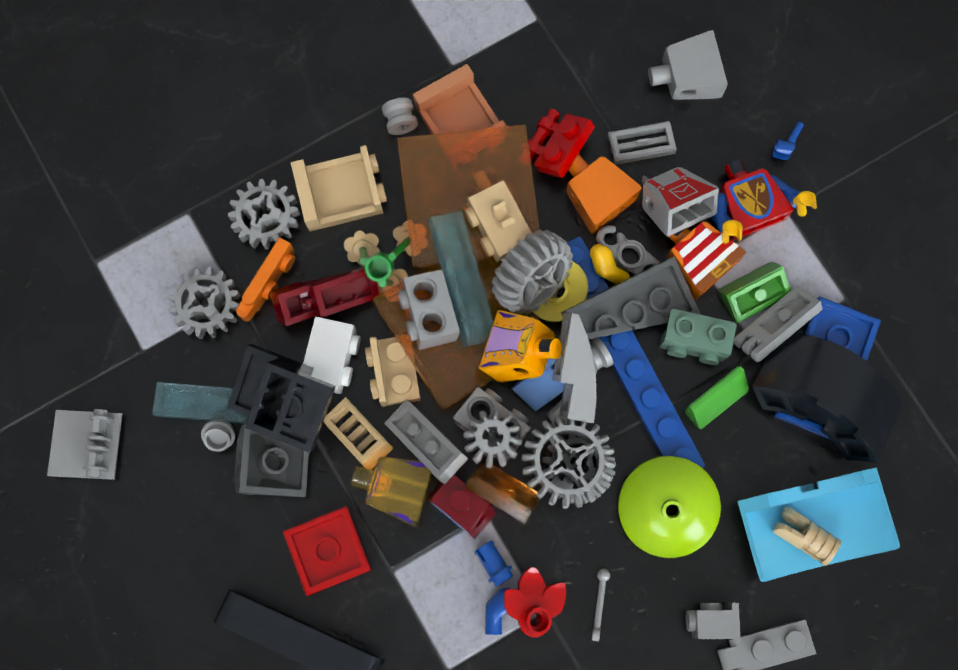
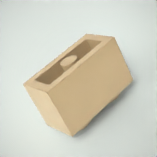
(497, 220)

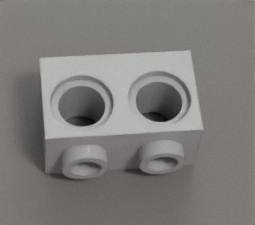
(436, 309)
(492, 401)

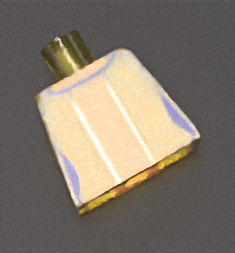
(395, 487)

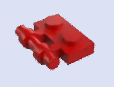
(564, 144)

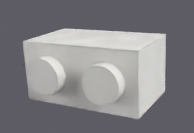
(331, 351)

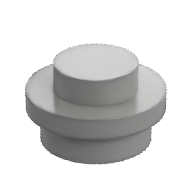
(218, 435)

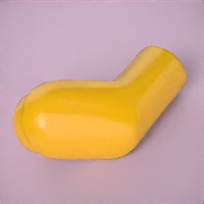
(605, 264)

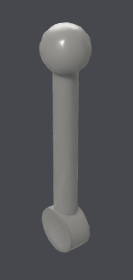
(603, 575)

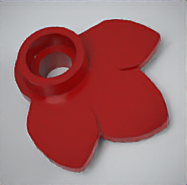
(536, 598)

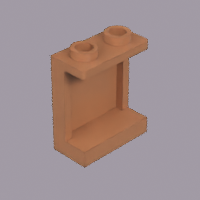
(455, 104)

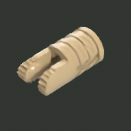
(810, 539)

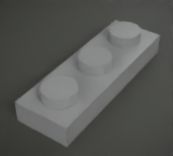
(426, 441)

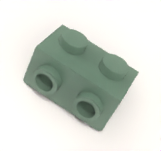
(698, 336)

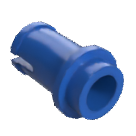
(494, 564)

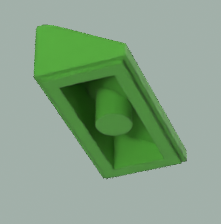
(755, 291)
(718, 398)

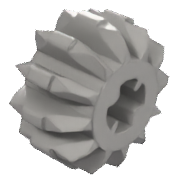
(503, 433)

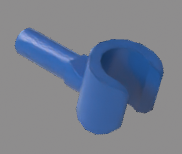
(784, 148)

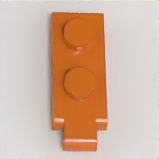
(278, 261)

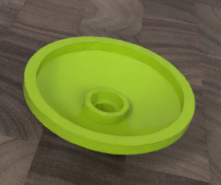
(655, 487)

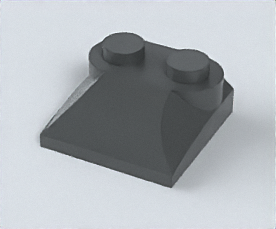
(269, 466)

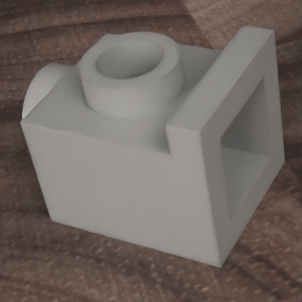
(713, 622)

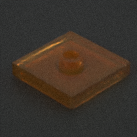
(503, 491)

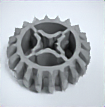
(532, 272)
(577, 475)

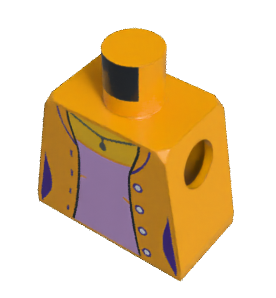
(518, 348)

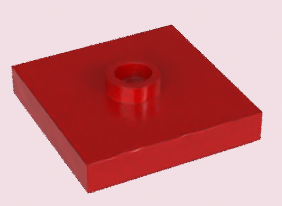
(326, 551)

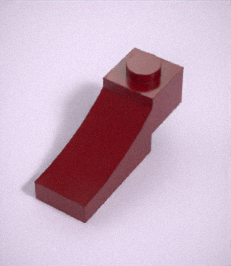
(322, 296)

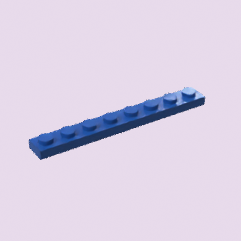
(639, 377)

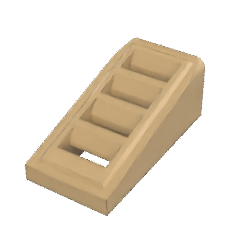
(371, 447)

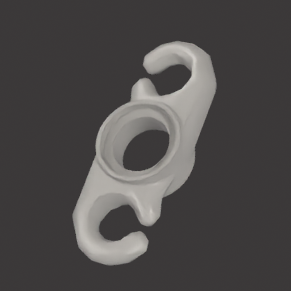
(645, 258)

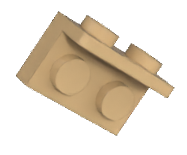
(394, 373)

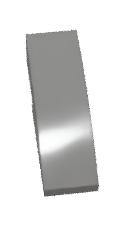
(576, 370)

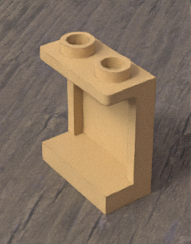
(338, 190)

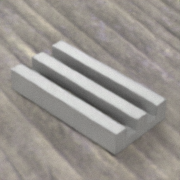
(642, 143)

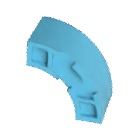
(845, 506)

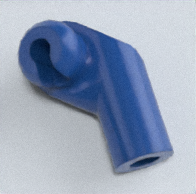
(494, 612)

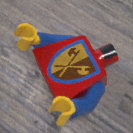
(755, 202)

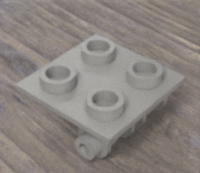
(85, 444)

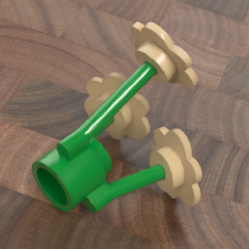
(378, 265)

